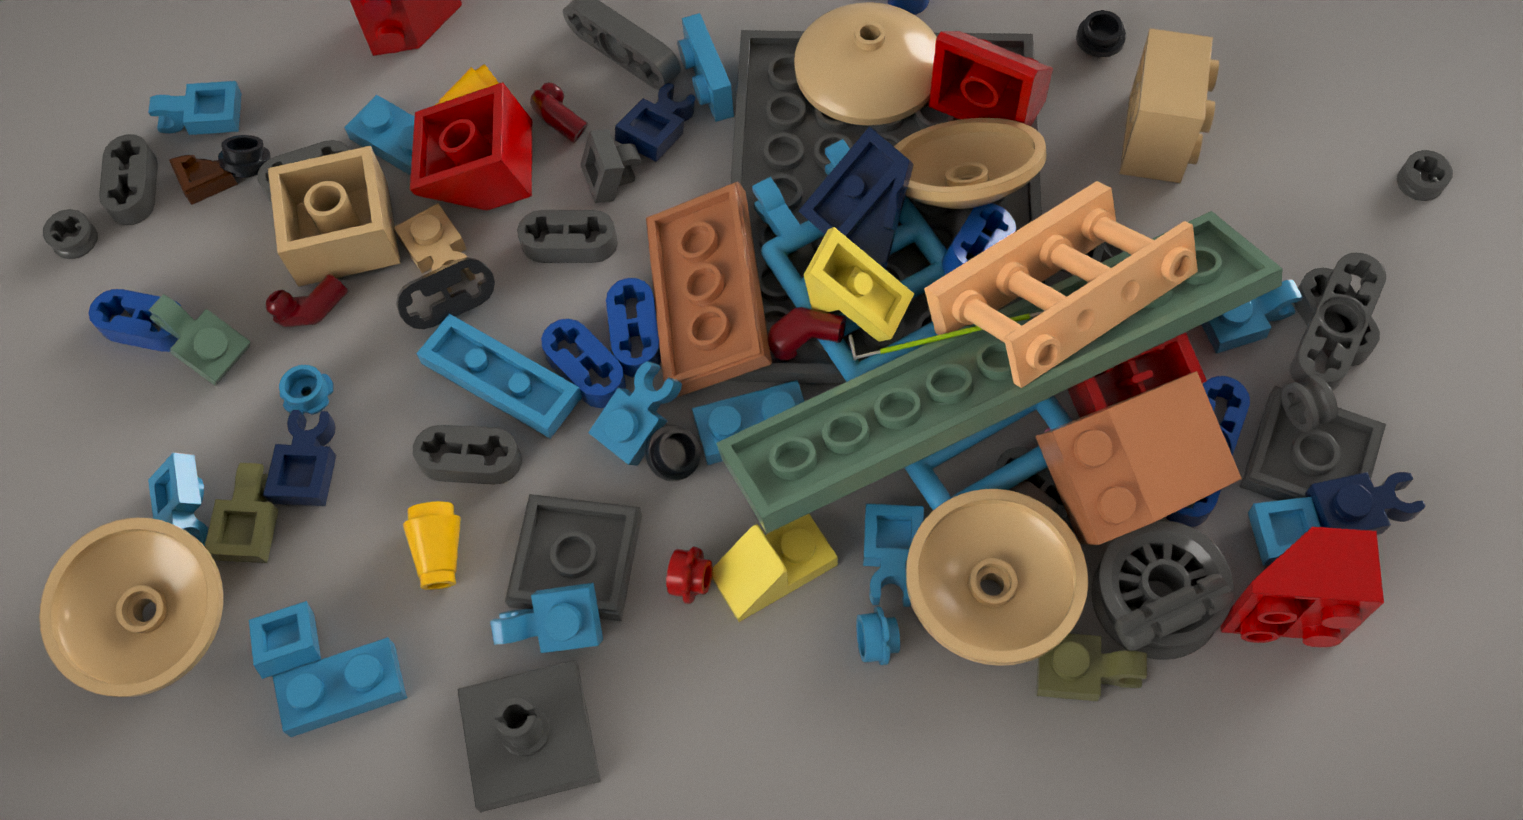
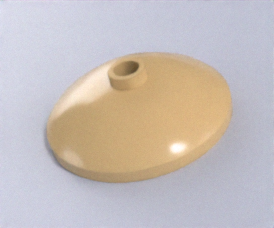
(866, 63)
(971, 161)
(1001, 540)
(97, 604)

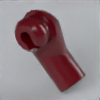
(548, 105)
(306, 310)
(800, 326)

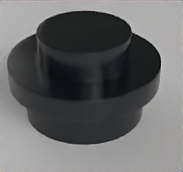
(1101, 34)
(243, 155)
(673, 453)

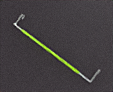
(931, 339)

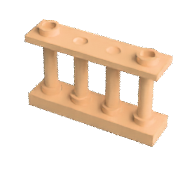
(1041, 249)

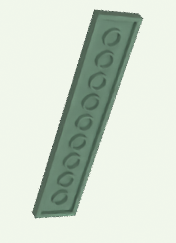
(964, 386)

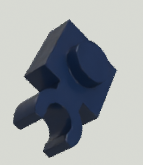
(655, 126)
(305, 468)
(1358, 505)

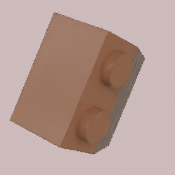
(1138, 460)

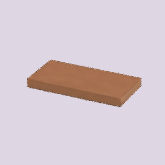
(707, 290)

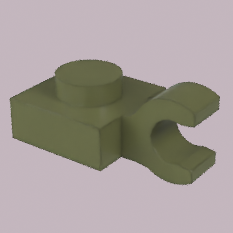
(246, 524)
(1079, 668)

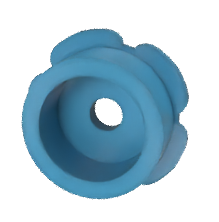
(299, 380)
(877, 636)

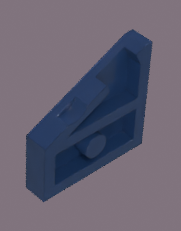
(863, 196)

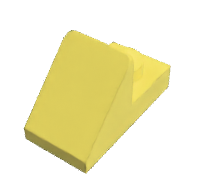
(855, 284)
(772, 565)

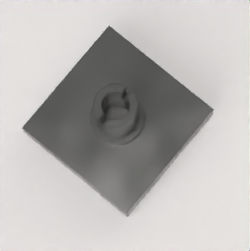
(527, 736)

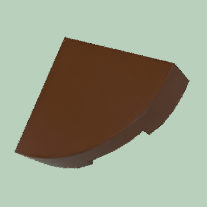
(201, 177)

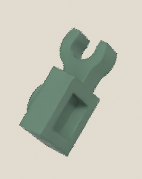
(202, 344)

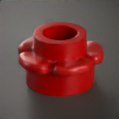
(688, 574)

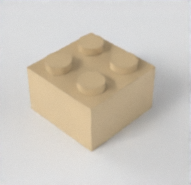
(1169, 105)
(333, 216)

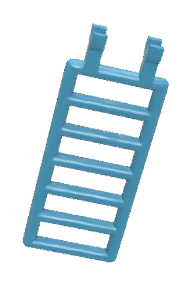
(914, 228)

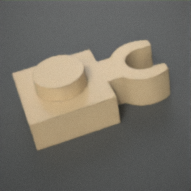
(432, 240)

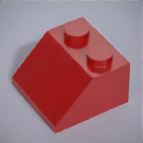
(401, 24)
(985, 80)
(473, 150)

